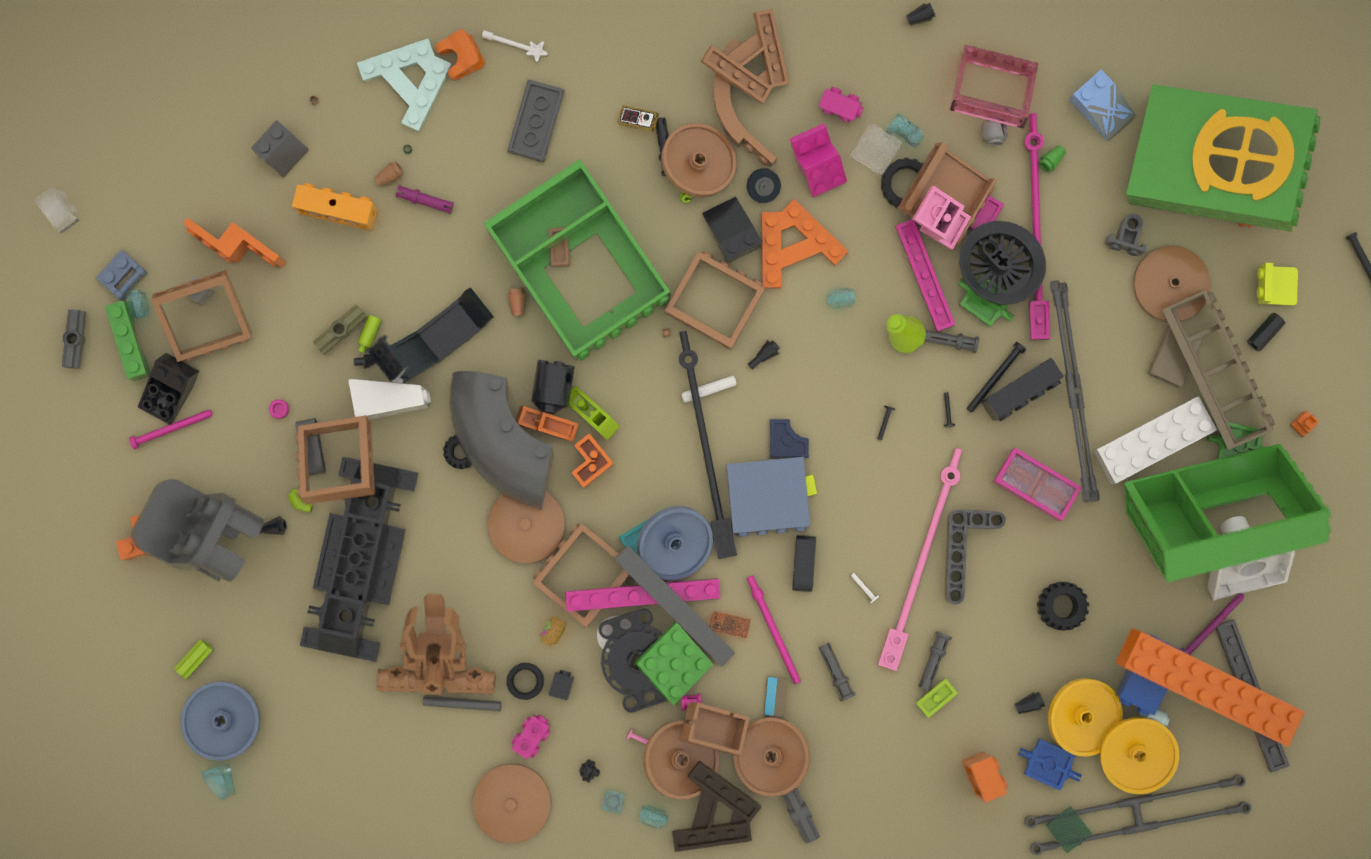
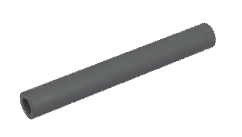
(461, 703)

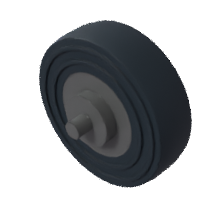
(763, 185)

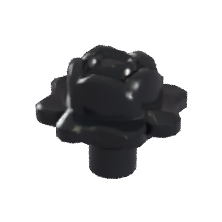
(588, 771)

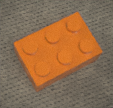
(984, 776)

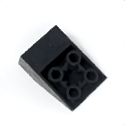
(167, 388)

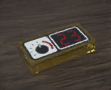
(638, 118)

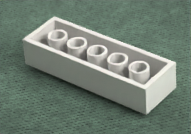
(1154, 440)

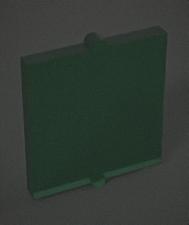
(1068, 829)

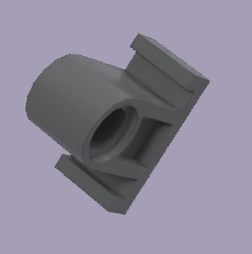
(1126, 237)

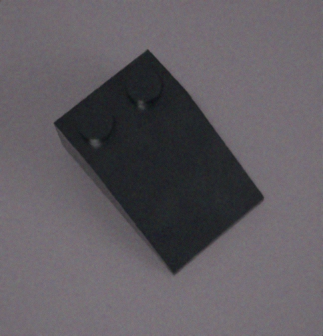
(732, 229)

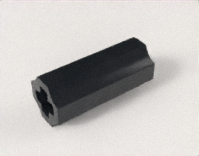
(1266, 332)

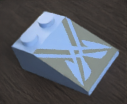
(1103, 105)

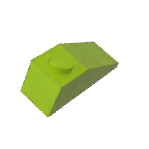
(592, 413)

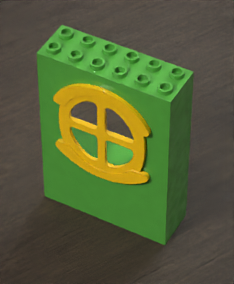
(1175, 149)

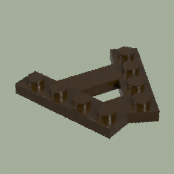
(702, 832)

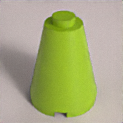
(905, 333)

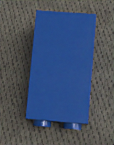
(1141, 691)

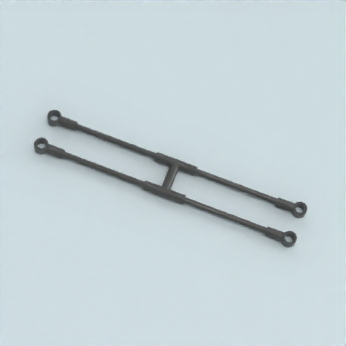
(1074, 391)
(1135, 803)

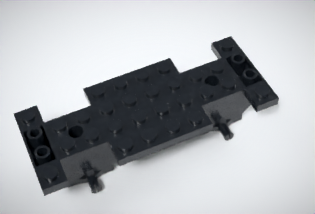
(358, 563)

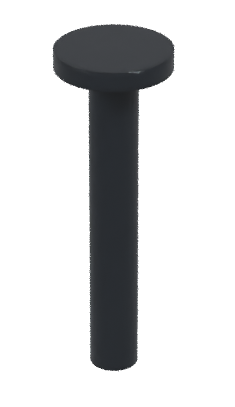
(948, 413)
(885, 421)

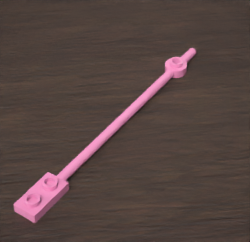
(896, 638)

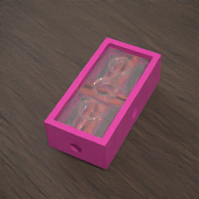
(1036, 484)

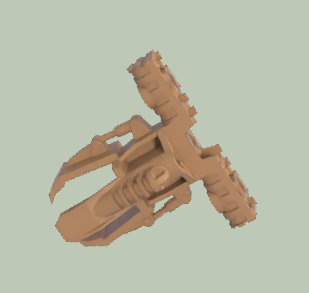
(433, 657)

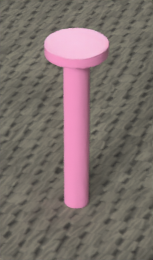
(636, 737)

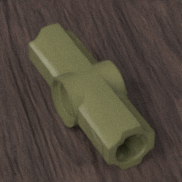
(330, 338)

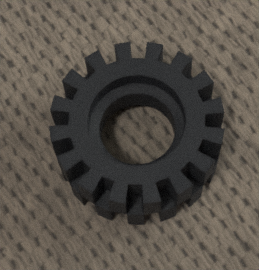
(449, 454)

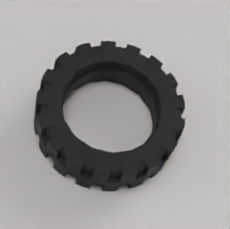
(886, 188)

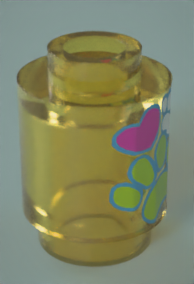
(553, 631)

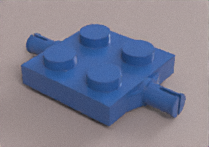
(1049, 764)

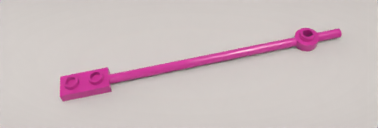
(1038, 310)

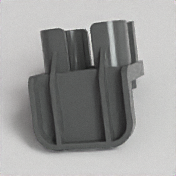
(184, 526)

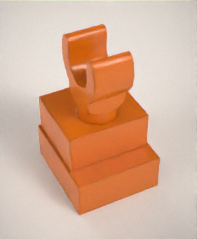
(1304, 423)

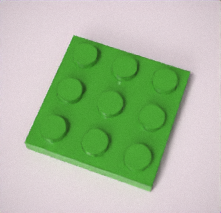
(673, 663)

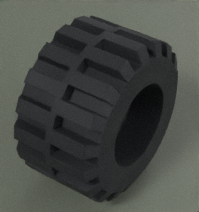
(1079, 606)

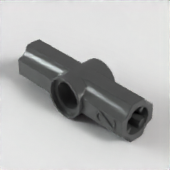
(74, 326)
(801, 816)

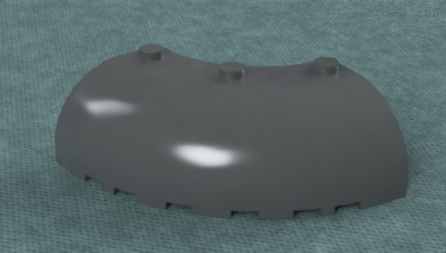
(495, 441)

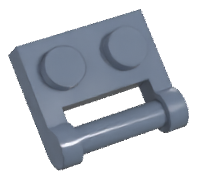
(117, 271)

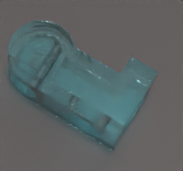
(906, 129)

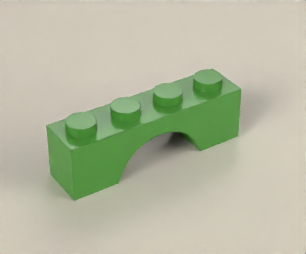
(123, 329)

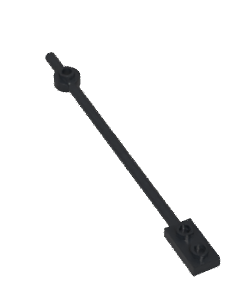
(721, 527)

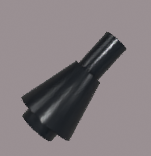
(768, 350)
(274, 526)

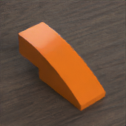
(546, 423)

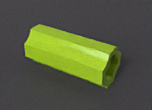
(193, 659)

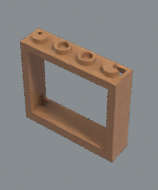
(193, 287)
(697, 325)
(366, 456)
(552, 561)

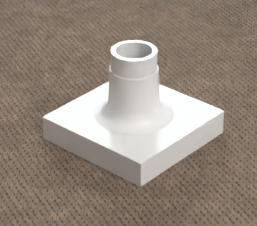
(1249, 575)

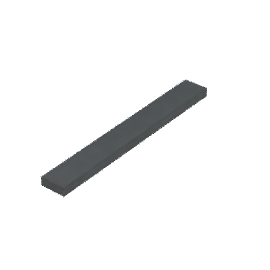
(675, 606)
(1242, 670)

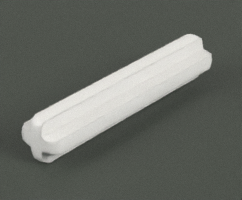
(711, 388)

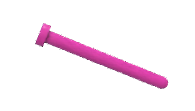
(136, 441)

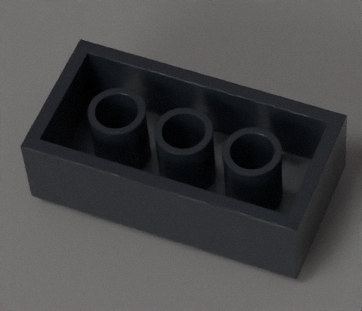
(1026, 387)

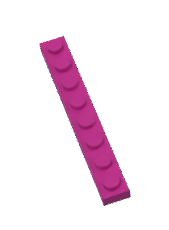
(637, 595)

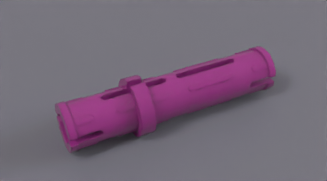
(424, 199)

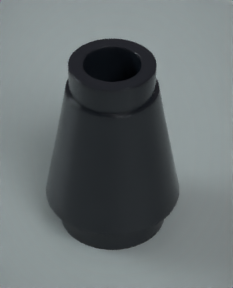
(921, 14)
(1030, 703)

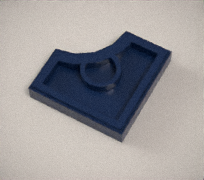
(785, 442)

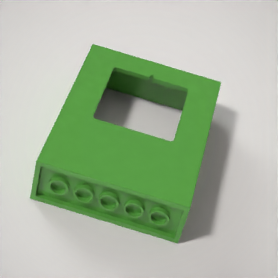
(577, 203)
(1179, 536)

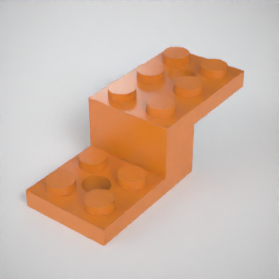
(233, 244)

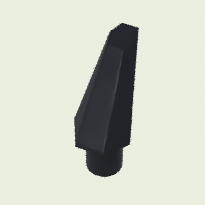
(366, 361)

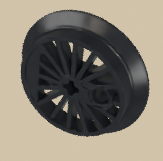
(1008, 272)

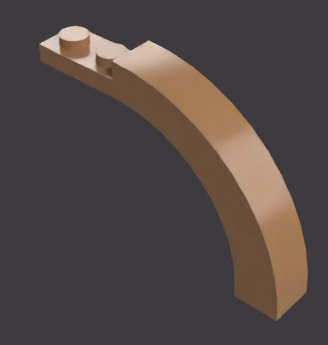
(729, 120)

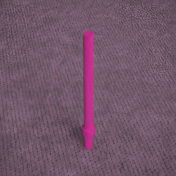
(757, 595)

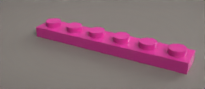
(925, 275)

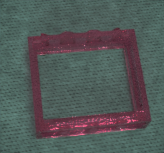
(990, 110)

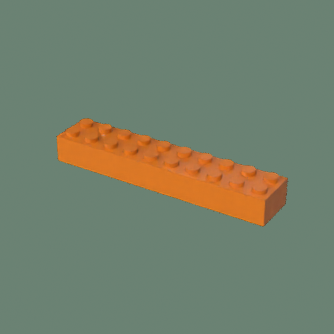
(1209, 687)

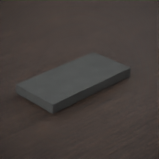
(536, 120)

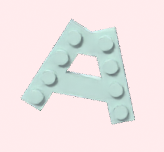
(390, 66)

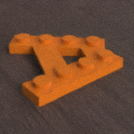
(816, 241)

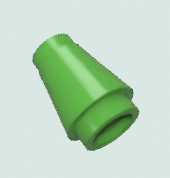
(1051, 159)

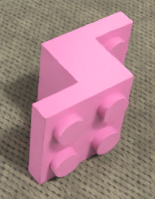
(941, 217)

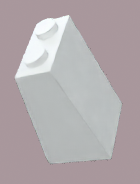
(385, 398)

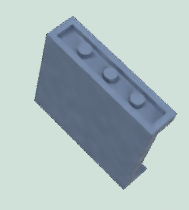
(768, 496)

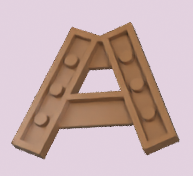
(765, 42)

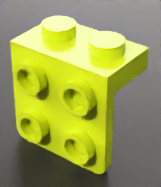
(1277, 285)

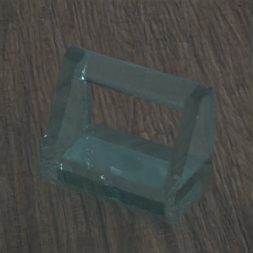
(219, 781)

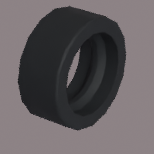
(510, 681)

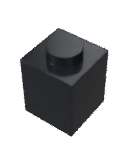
(561, 685)

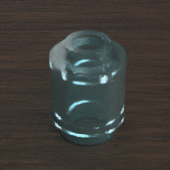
(841, 298)
(137, 304)
(653, 817)

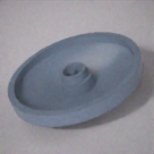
(675, 542)
(203, 726)

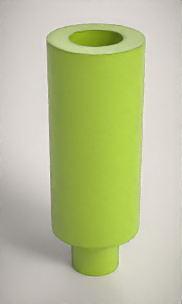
(368, 333)

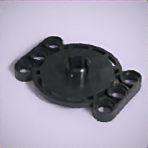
(625, 645)

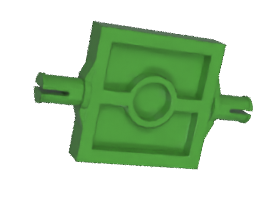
(981, 308)
(1239, 431)

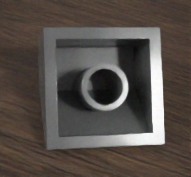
(279, 148)

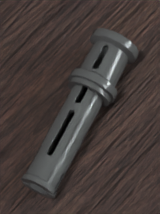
(959, 344)
(937, 651)
(839, 680)

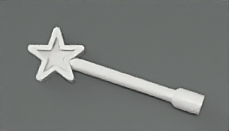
(534, 50)

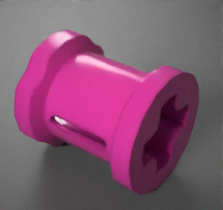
(690, 699)

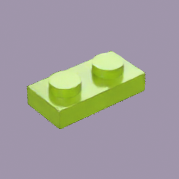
(936, 698)

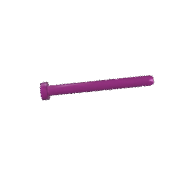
(1213, 624)

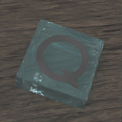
(613, 801)

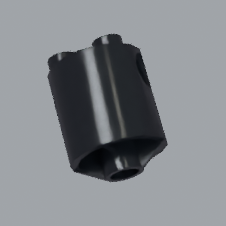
(552, 386)

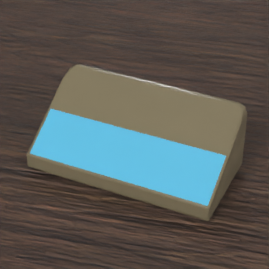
(775, 696)

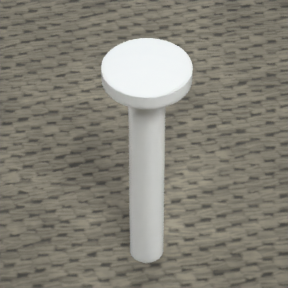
(865, 589)

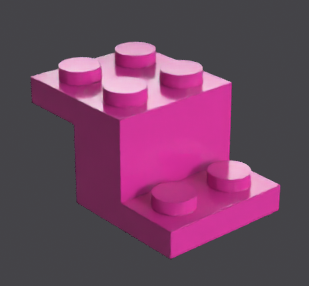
(818, 160)

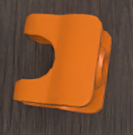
(468, 54)

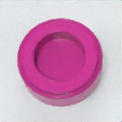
(279, 409)

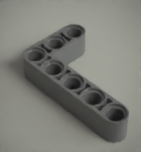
(960, 547)

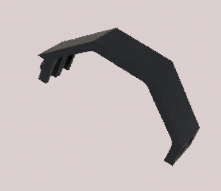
(433, 340)

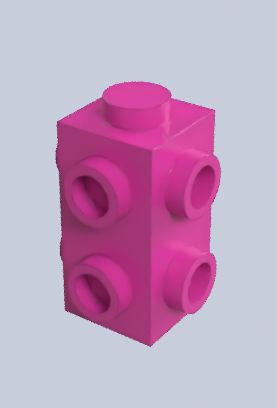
(846, 106)
(535, 730)

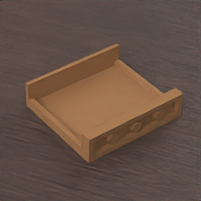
(952, 177)

